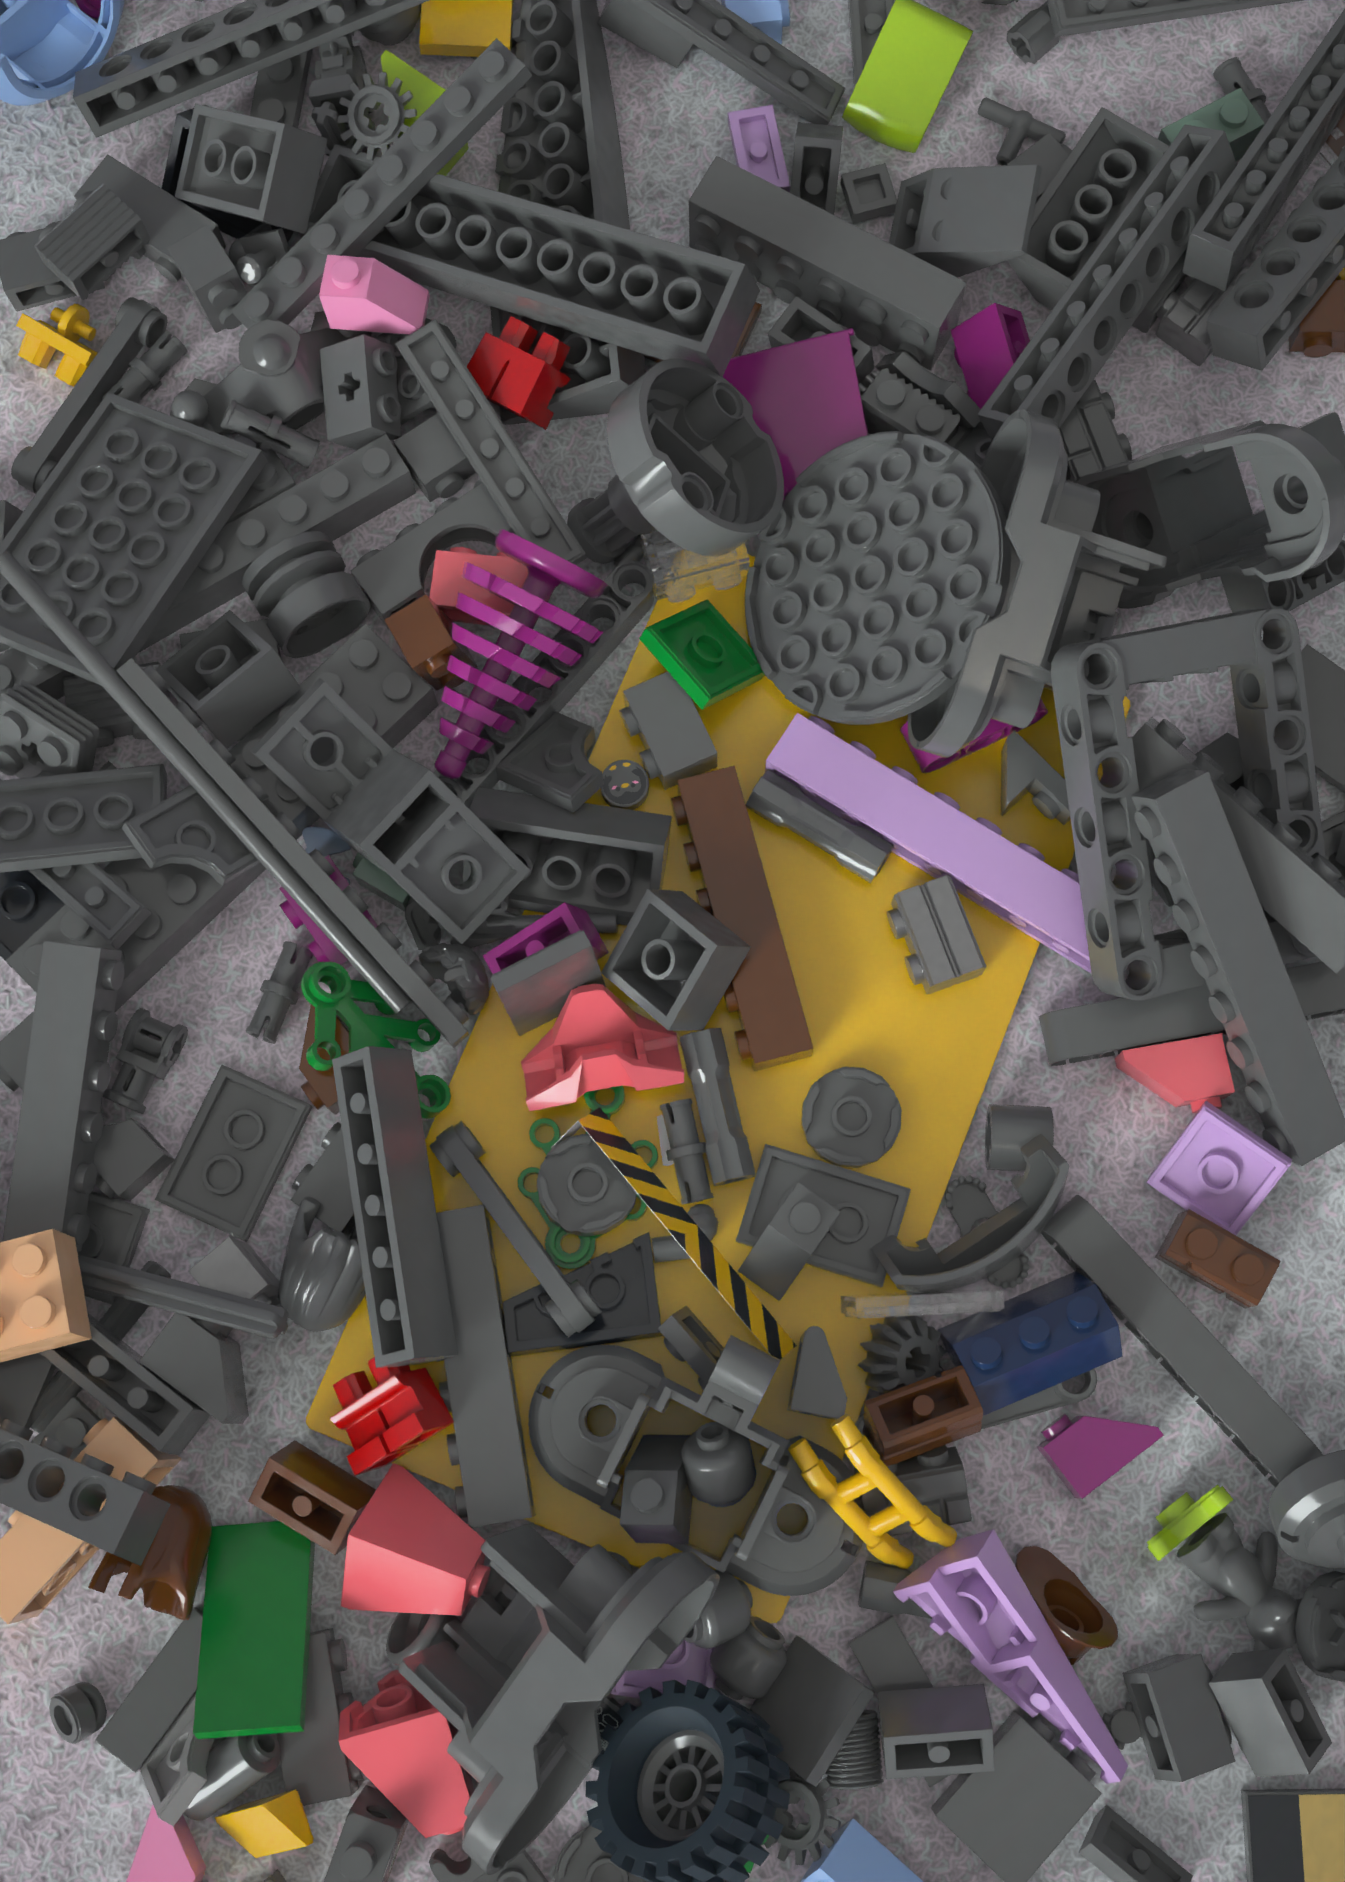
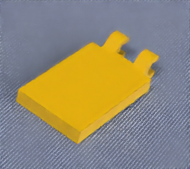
(464, 26)

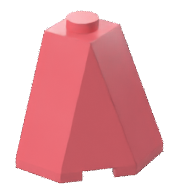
(411, 1553)
(403, 1751)

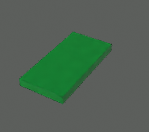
(254, 1631)

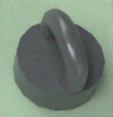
(78, 1712)

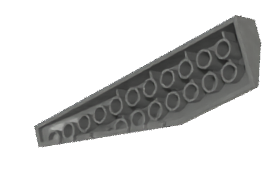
(567, 156)

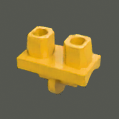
(43, 340)

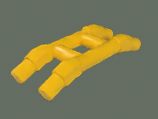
(871, 1474)

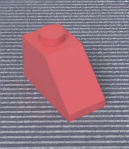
(1182, 1070)

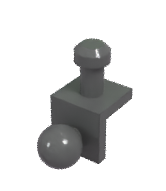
(258, 252)

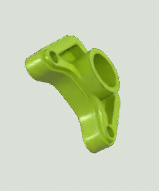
(1184, 1518)

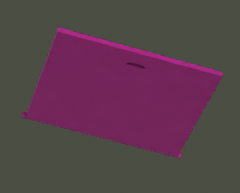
(803, 398)

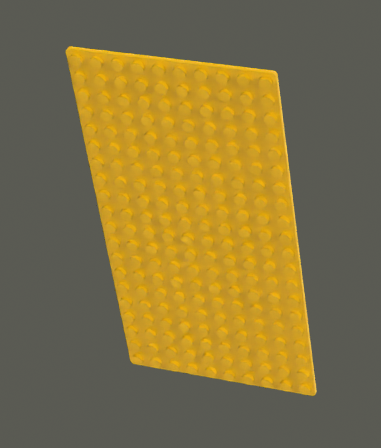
(858, 1015)

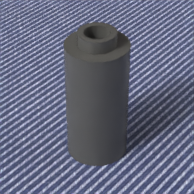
(233, 1769)

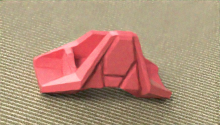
(599, 1047)

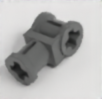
(144, 1058)

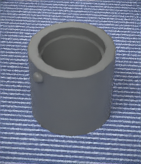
(1010, 1129)

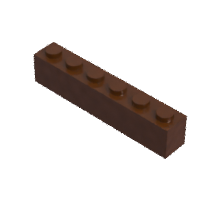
(740, 899)

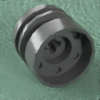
(305, 594)

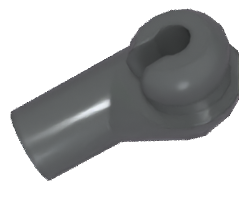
(668, 1249)

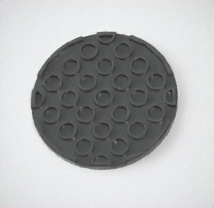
(877, 577)

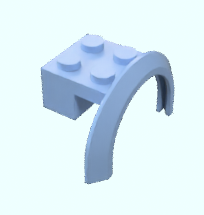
(49, 43)

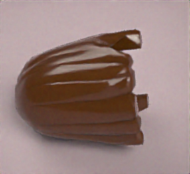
(173, 1560)

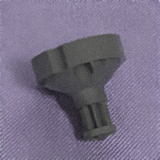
(683, 467)

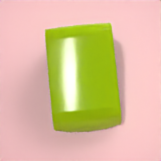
(906, 75)

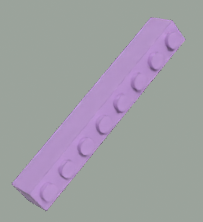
(935, 835)

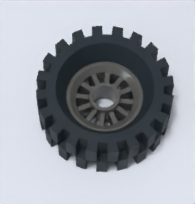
(649, 1777)

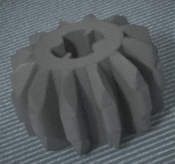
(901, 1353)

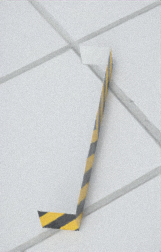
(685, 1232)

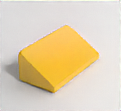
(269, 1824)

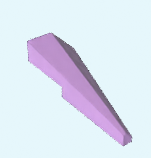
(989, 1610)

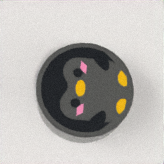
(625, 785)

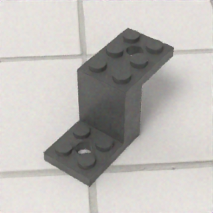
(391, 811)

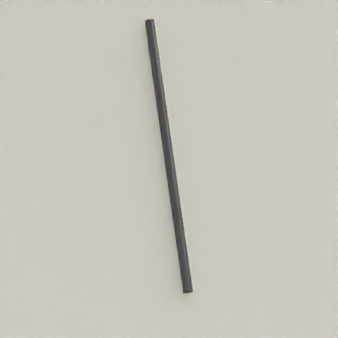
(202, 783)

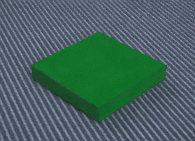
(703, 653)

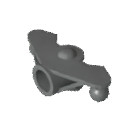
(275, 376)

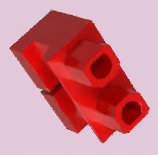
(516, 378)
(389, 1418)

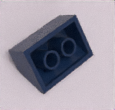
(1034, 1341)

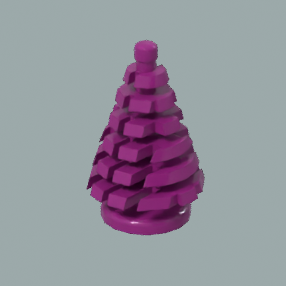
(530, 602)

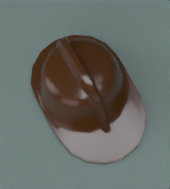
(1066, 1604)

